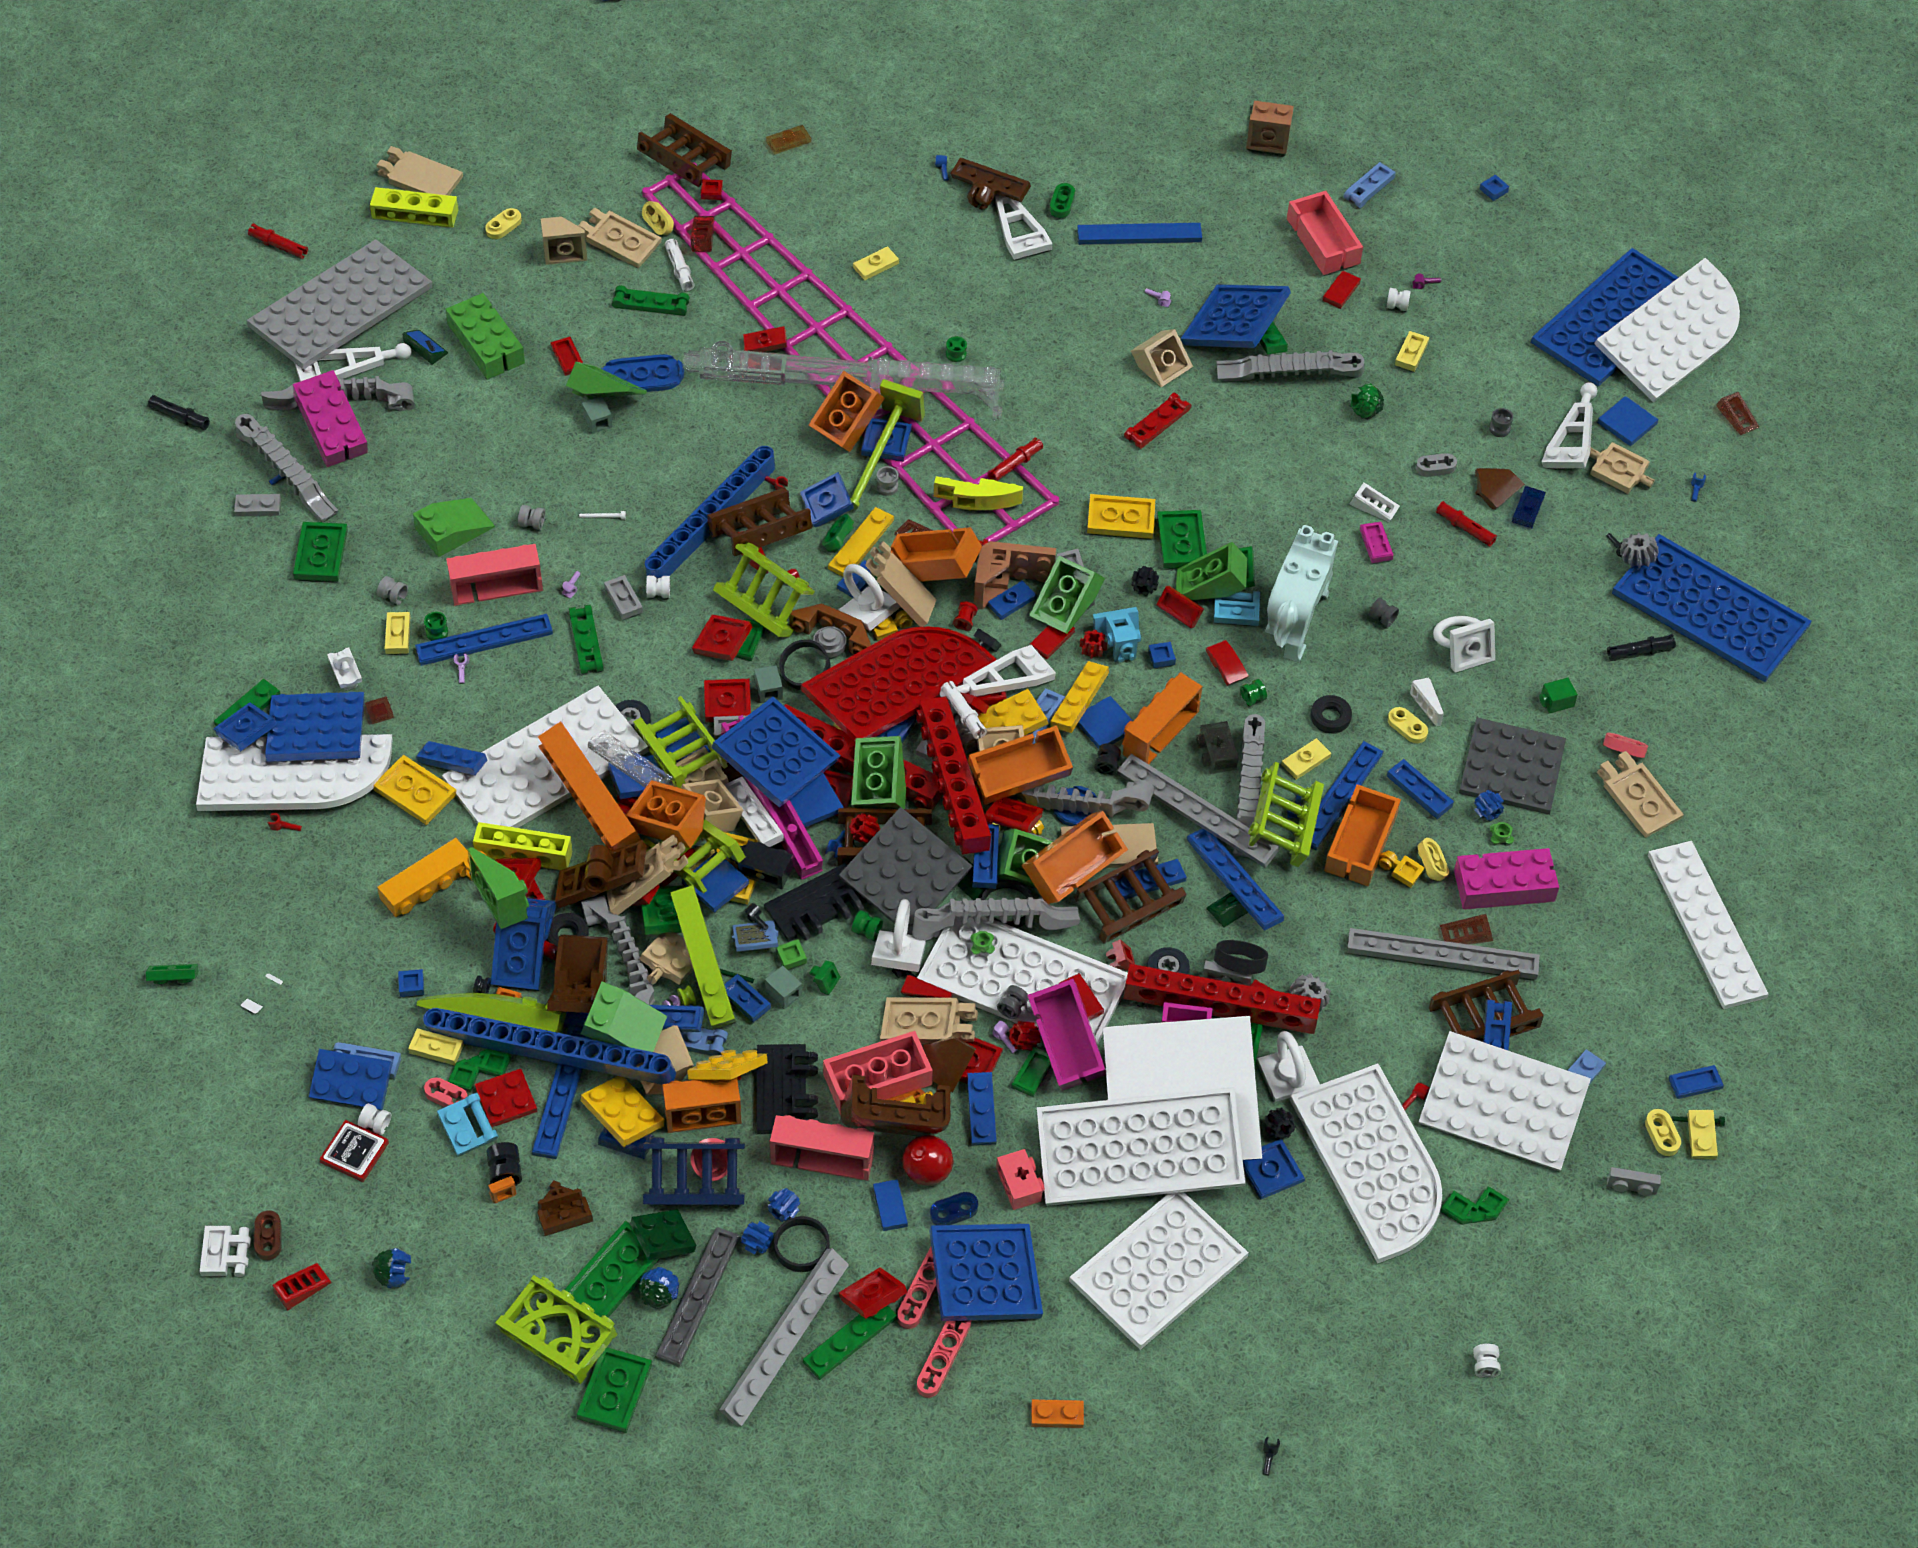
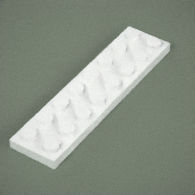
(1707, 925)

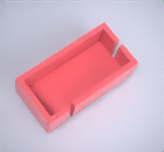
(1324, 232)
(495, 574)
(824, 1147)

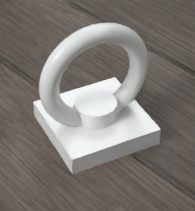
(872, 603)
(1468, 644)
(898, 948)
(1287, 1070)

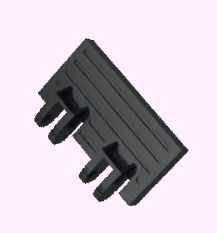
(814, 904)
(779, 1089)

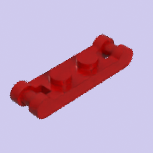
(1157, 421)

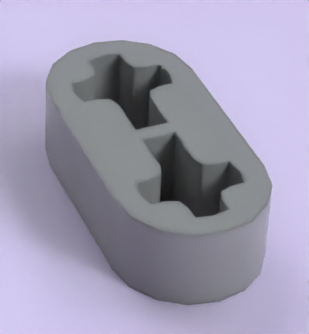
(1436, 464)

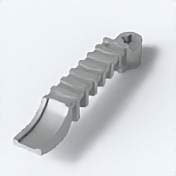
(1335, 362)
(397, 394)
(310, 493)
(1251, 771)
(1133, 797)
(597, 912)
(930, 922)

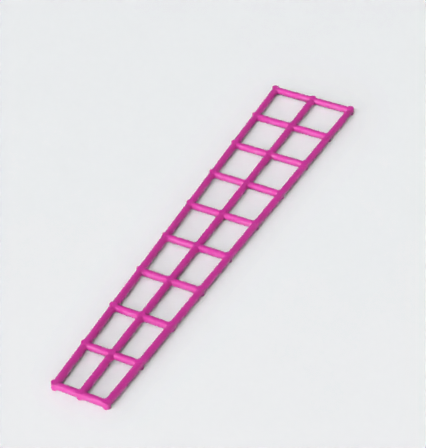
(818, 328)

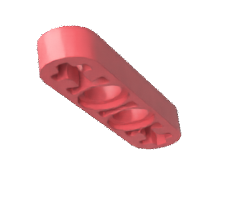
(918, 1284)
(941, 1352)

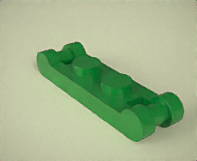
(650, 301)
(586, 639)

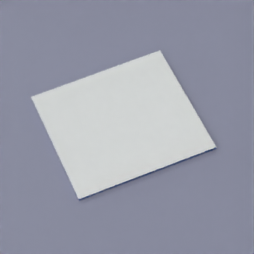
(1187, 1059)

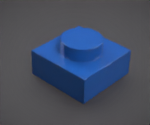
(1494, 187)
(1161, 654)
(411, 983)

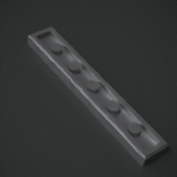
(697, 1297)

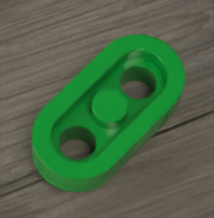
(1060, 203)
(840, 529)

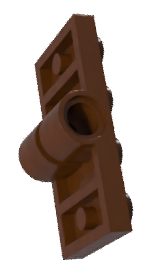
(600, 872)

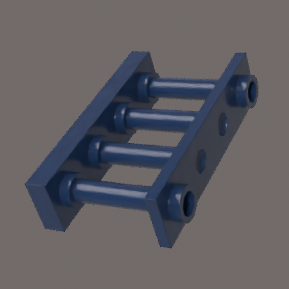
(706, 1194)

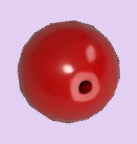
(927, 1160)

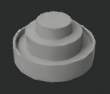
(832, 640)

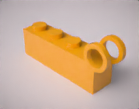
(425, 878)

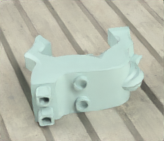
(1298, 589)

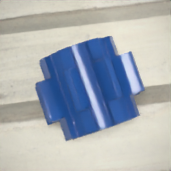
(1489, 805)
(784, 1204)
(757, 1237)

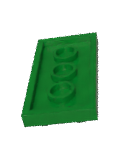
(611, 1272)

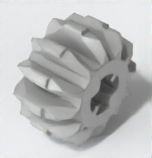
(1639, 550)
(1311, 987)

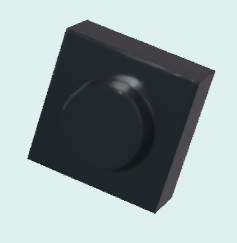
(986, 640)

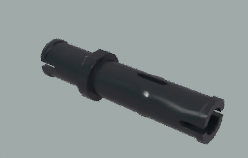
(186, 415)
(1650, 646)

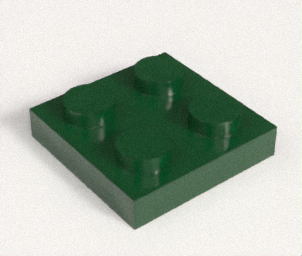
(663, 1234)

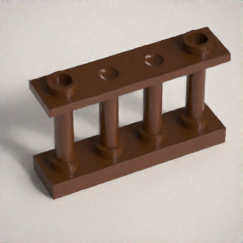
(693, 139)
(755, 510)
(845, 815)
(1130, 917)
(1524, 1022)

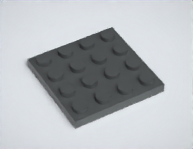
(1513, 763)
(905, 864)

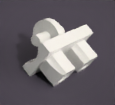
(345, 669)

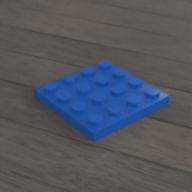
(1235, 316)
(315, 726)
(775, 751)
(985, 1272)

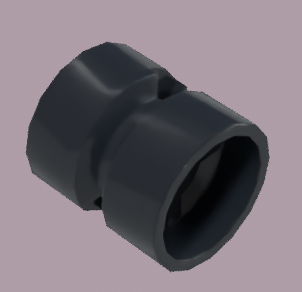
(504, 1162)

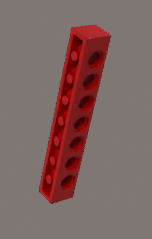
(953, 775)
(923, 797)
(1225, 998)

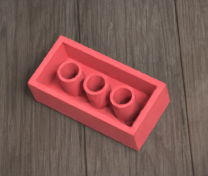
(889, 1066)

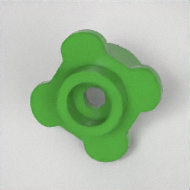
(1504, 828)
(982, 937)

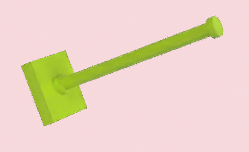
(899, 401)

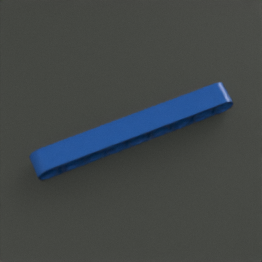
(695, 527)

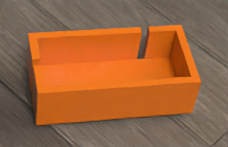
(937, 553)
(1162, 718)
(1020, 765)
(1362, 835)
(1074, 857)

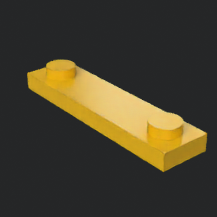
(861, 541)

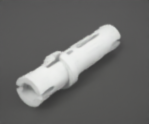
(681, 270)
(968, 716)

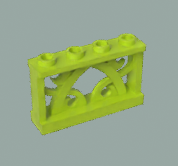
(563, 1361)

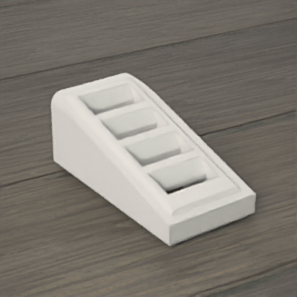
(1365, 505)
(1425, 696)

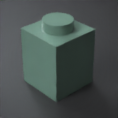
(597, 414)
(768, 683)
(783, 986)

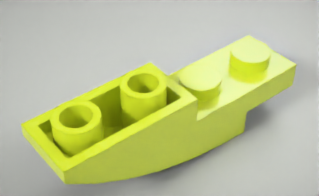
(985, 496)

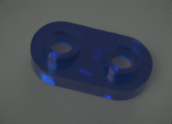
(952, 1208)

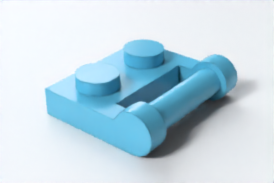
(1236, 611)
(459, 1127)

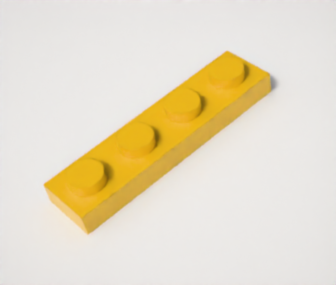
(1079, 696)

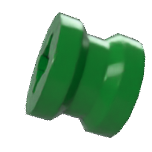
(956, 349)
(1253, 692)

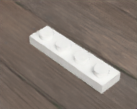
(754, 814)

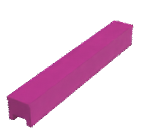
(796, 838)

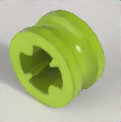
(686, 996)

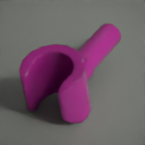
(1420, 281)

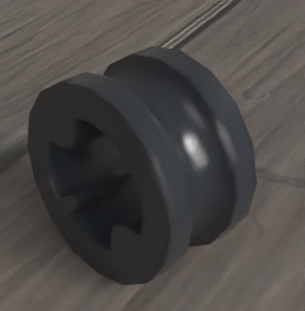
(482, 985)

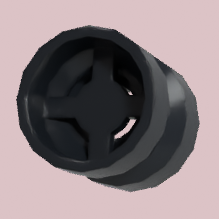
(1107, 759)

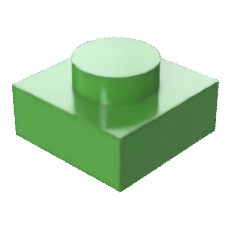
(791, 954)

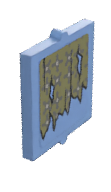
(752, 936)

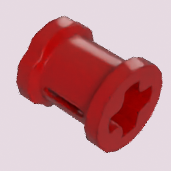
(965, 616)

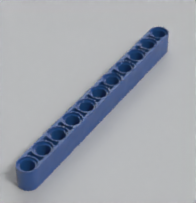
(557, 1052)

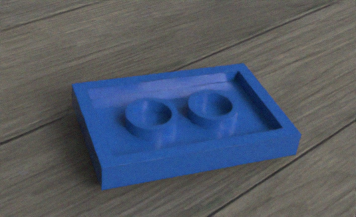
(350, 1079)

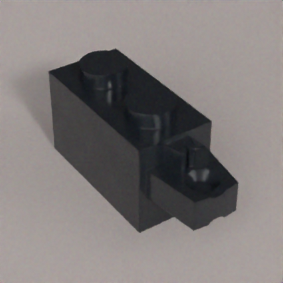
(765, 864)

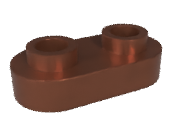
(267, 1236)

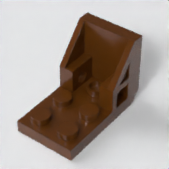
(578, 972)

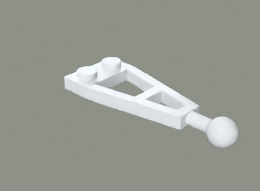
(1026, 244)
(401, 351)
(1573, 456)
(1027, 658)

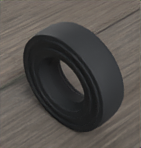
(1336, 703)
(567, 920)

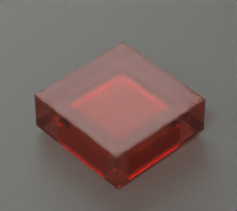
(379, 710)

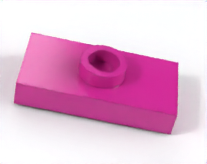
(1376, 542)

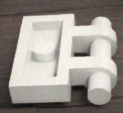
(216, 1249)

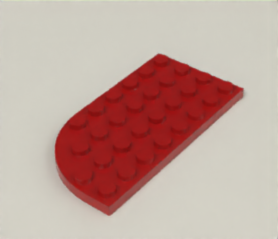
(892, 676)

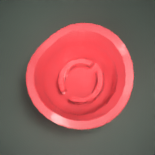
(719, 1161)

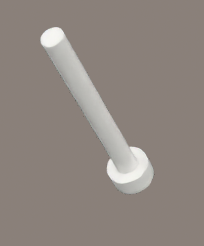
(622, 515)

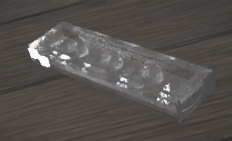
(627, 760)

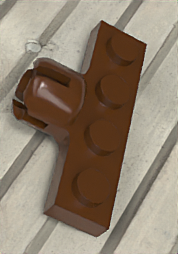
(988, 183)

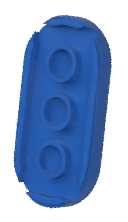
(648, 372)

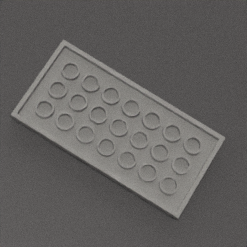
(339, 304)

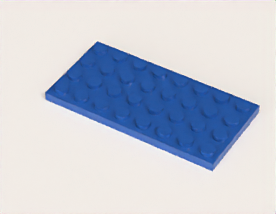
(1598, 309)
(1713, 609)

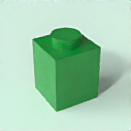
(1558, 695)

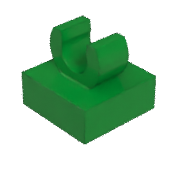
(825, 976)

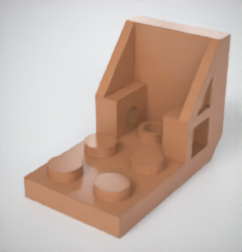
(1269, 127)
(1009, 561)

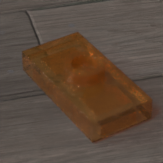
(788, 139)

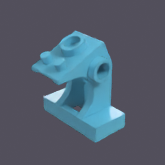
(1120, 637)

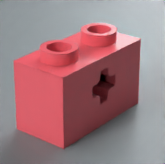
(1019, 1179)

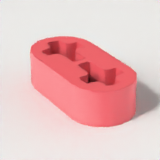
(1624, 744)
(447, 1089)

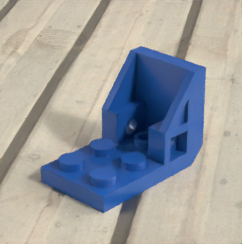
(521, 947)

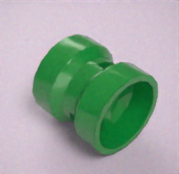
(436, 626)
(866, 925)

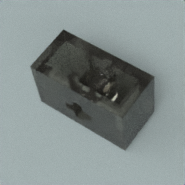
(1217, 747)

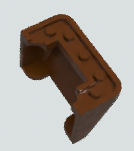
(865, 1111)

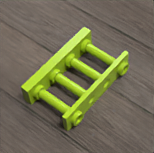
(746, 602)
(668, 760)
(1307, 813)
(715, 839)

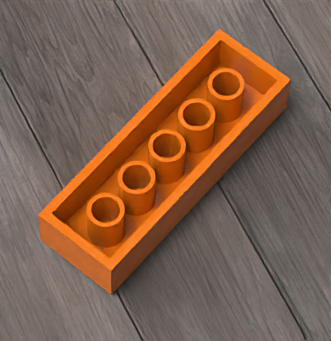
(587, 788)

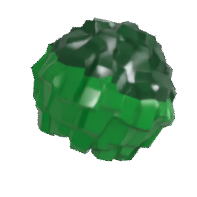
(1367, 402)

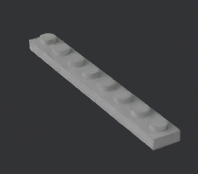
(1199, 811)
(1442, 953)
(783, 1337)

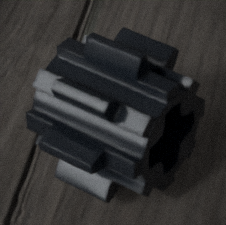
(1145, 580)
(1279, 1123)

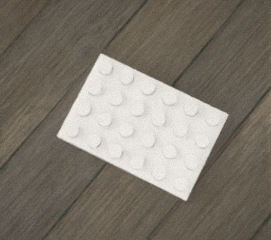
(1504, 1101)
(1158, 1267)

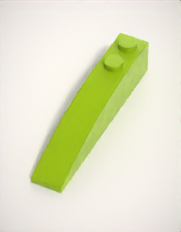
(703, 957)
(499, 1007)

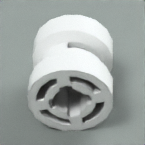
(1398, 299)
(658, 586)
(374, 1119)
(1487, 1360)

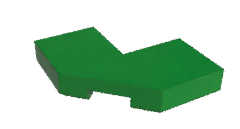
(487, 1062)
(1485, 1209)

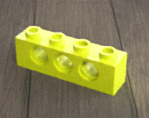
(414, 207)
(513, 842)

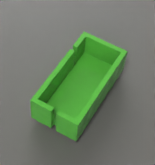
(485, 335)

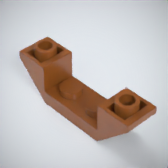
(806, 618)

